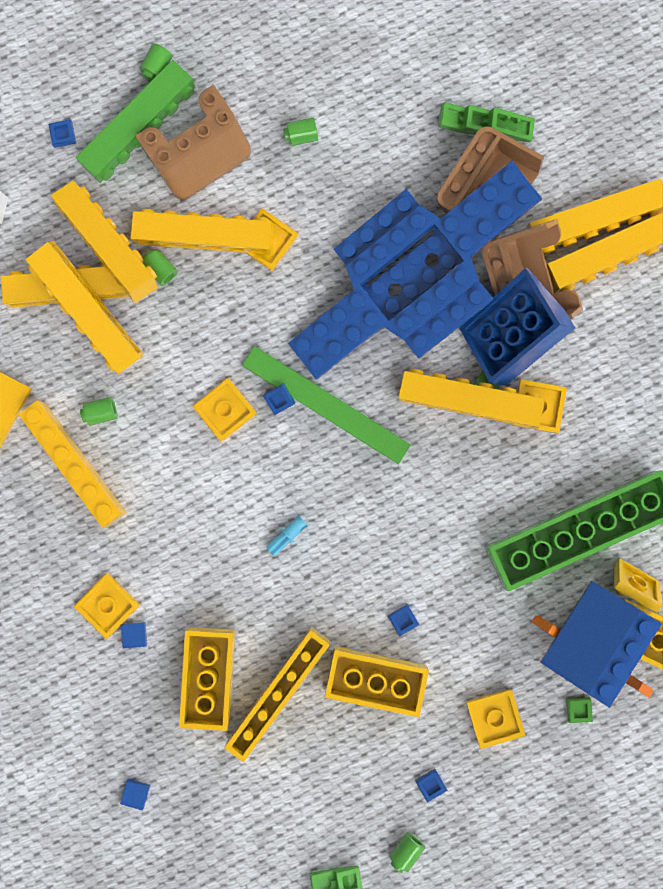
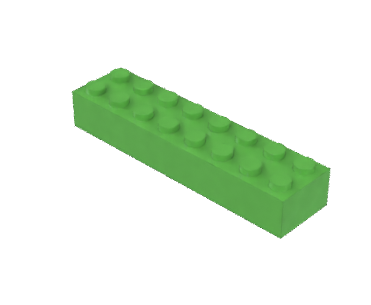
(578, 531)

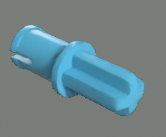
(286, 536)

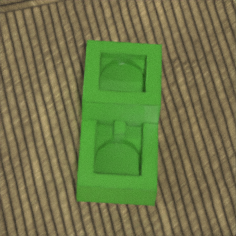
(337, 878)

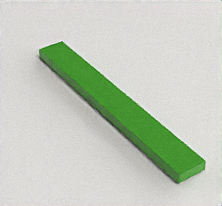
(327, 405)

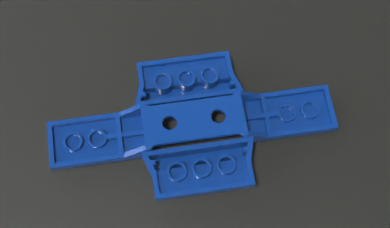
(441, 307)

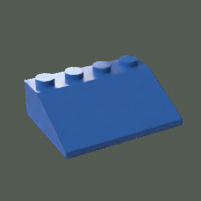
(516, 328)
(600, 643)

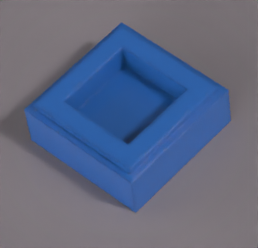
(62, 133)
(279, 399)
(403, 620)
(134, 635)
(431, 785)
(135, 794)

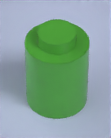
(155, 61)
(301, 132)
(161, 266)
(99, 411)
(406, 853)

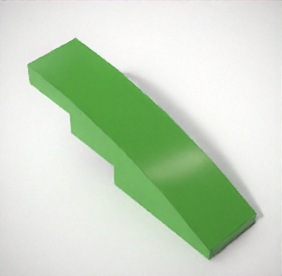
(473, 118)

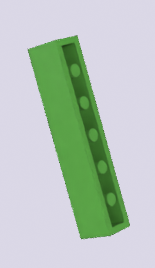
(146, 110)

